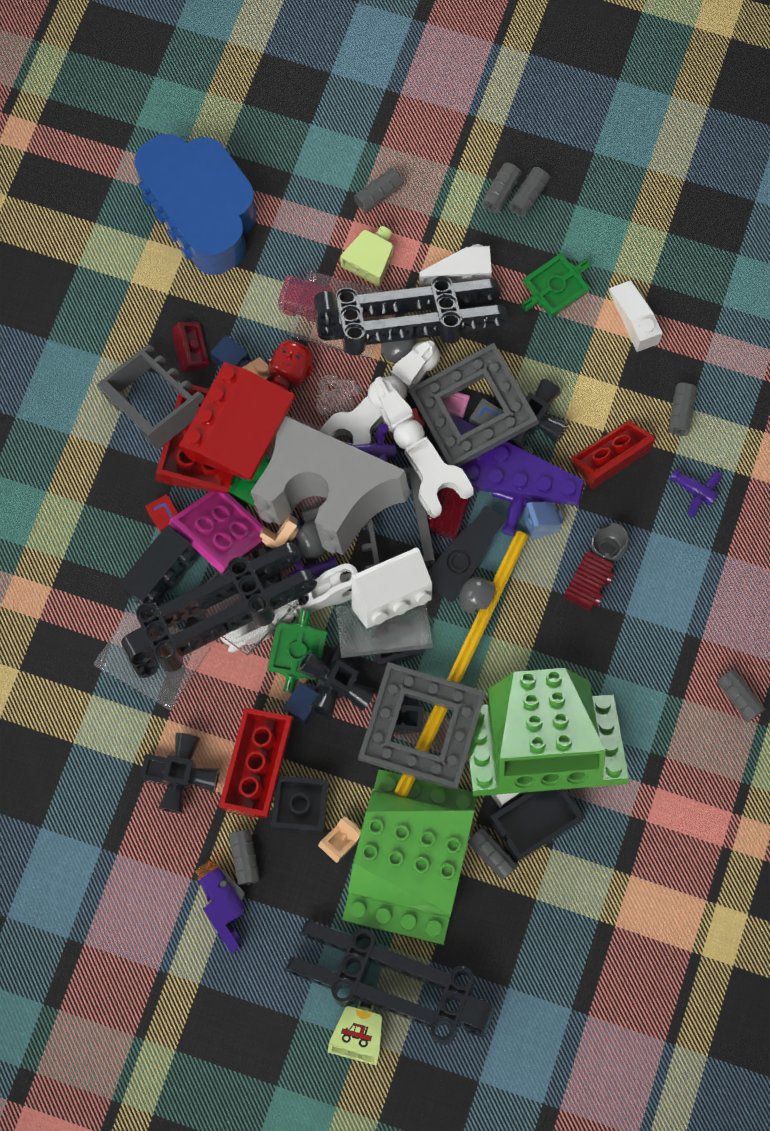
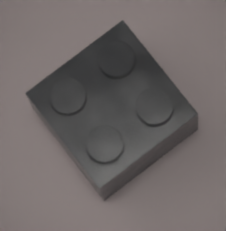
(300, 805)

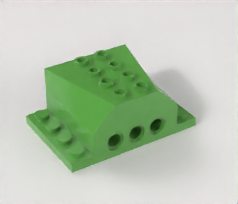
(545, 736)
(409, 858)

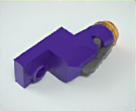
(225, 903)

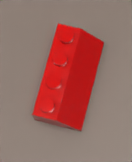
(255, 763)

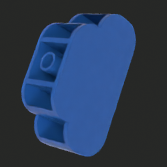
(198, 198)

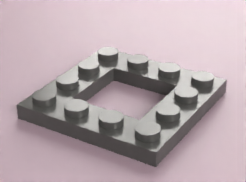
(483, 364)
(442, 769)

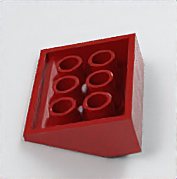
(236, 422)
(180, 471)

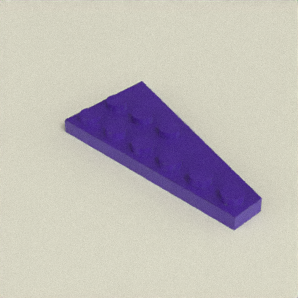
(519, 473)

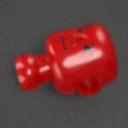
(290, 364)

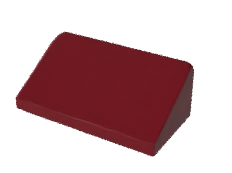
(190, 346)

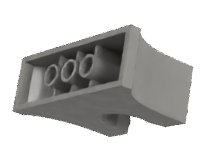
(318, 465)

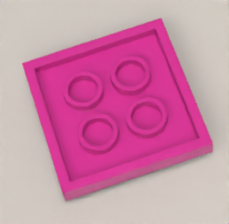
(218, 529)

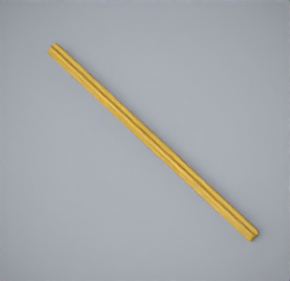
(466, 653)

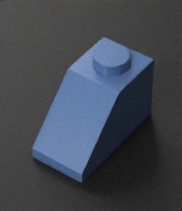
(542, 519)

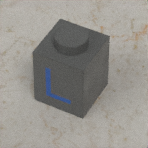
(484, 412)

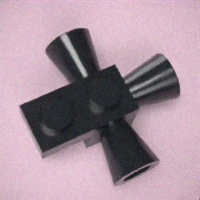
(540, 404)
(334, 682)
(178, 773)

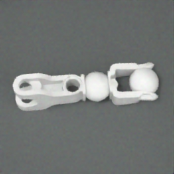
(366, 417)
(418, 449)
(330, 590)

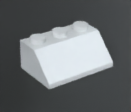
(391, 588)

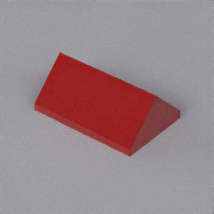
(612, 453)

